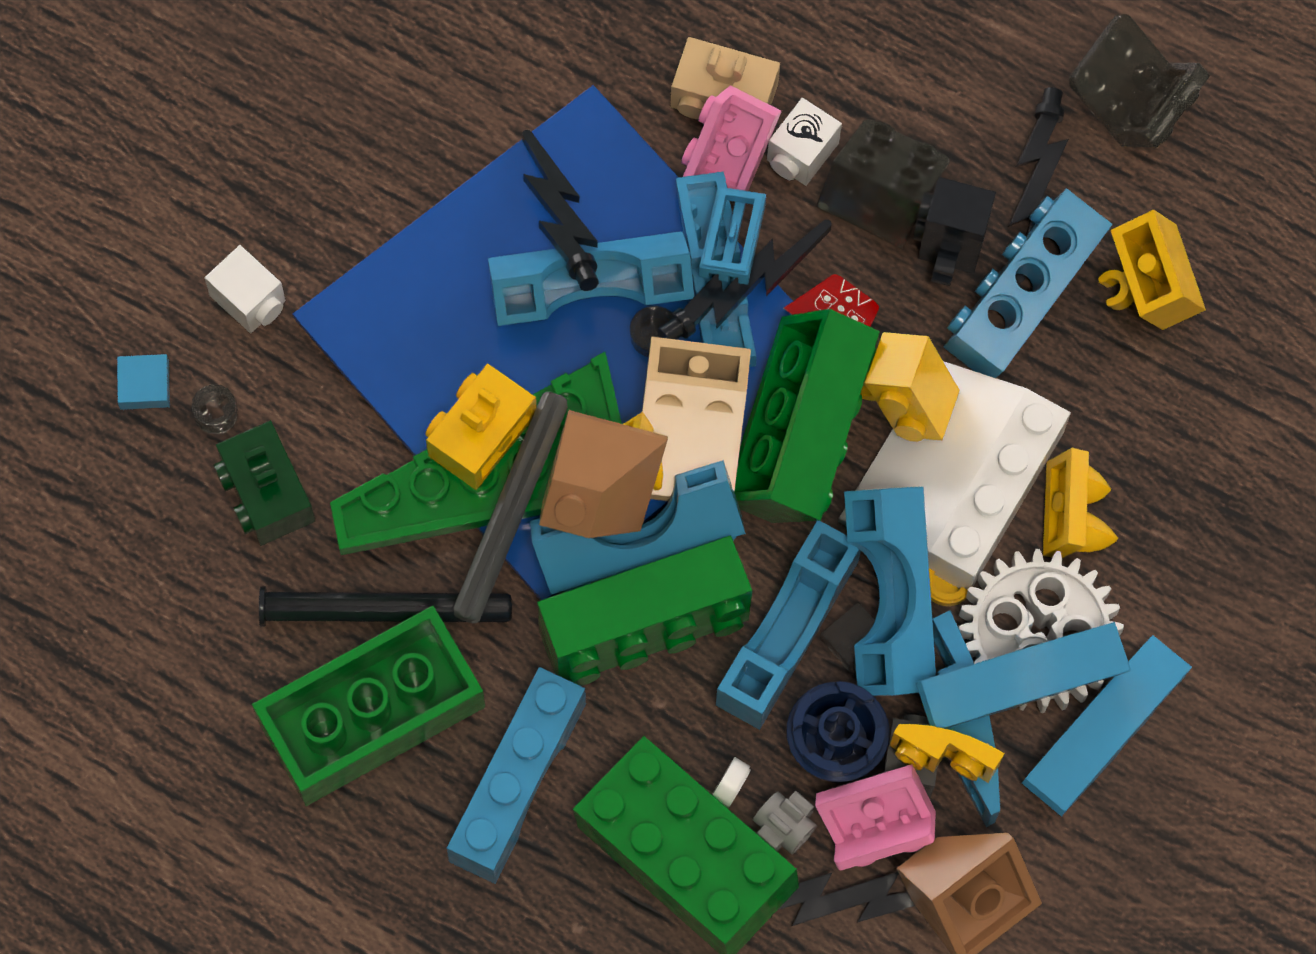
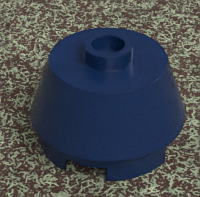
(838, 731)

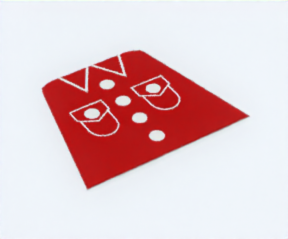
(839, 296)

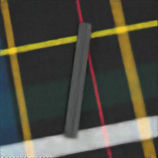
(510, 507)

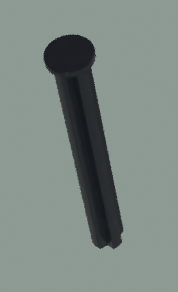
(370, 606)

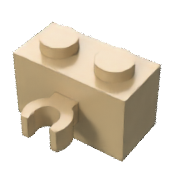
(711, 68)

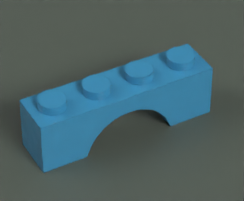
(639, 268)
(696, 514)
(893, 535)
(789, 627)
(514, 774)

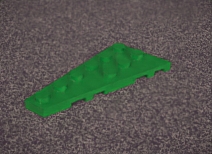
(431, 501)

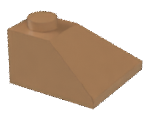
(601, 477)
(970, 888)

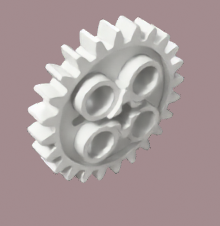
(1079, 610)

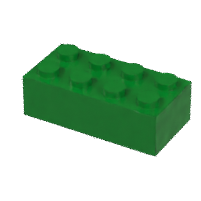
(803, 416)
(645, 611)
(369, 705)
(686, 848)

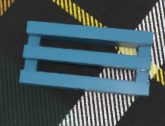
(726, 267)

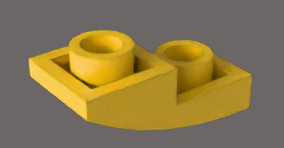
(929, 744)

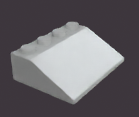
(976, 473)

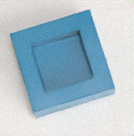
(143, 381)

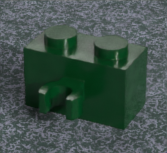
(264, 483)

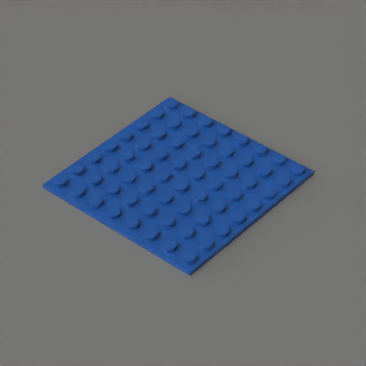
(423, 306)

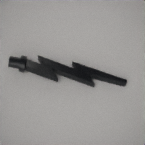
(1047, 158)
(569, 230)
(683, 321)
(872, 892)

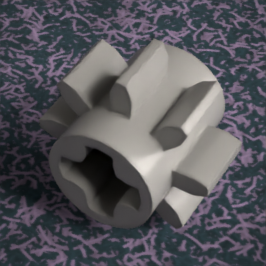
(785, 821)

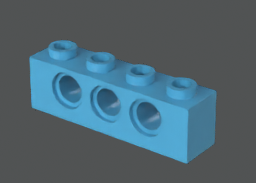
(1077, 233)

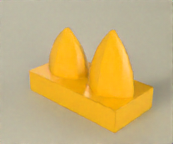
(1068, 490)

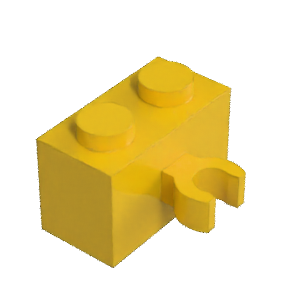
(1154, 272)
(911, 386)
(480, 425)

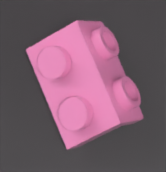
(732, 137)
(877, 817)

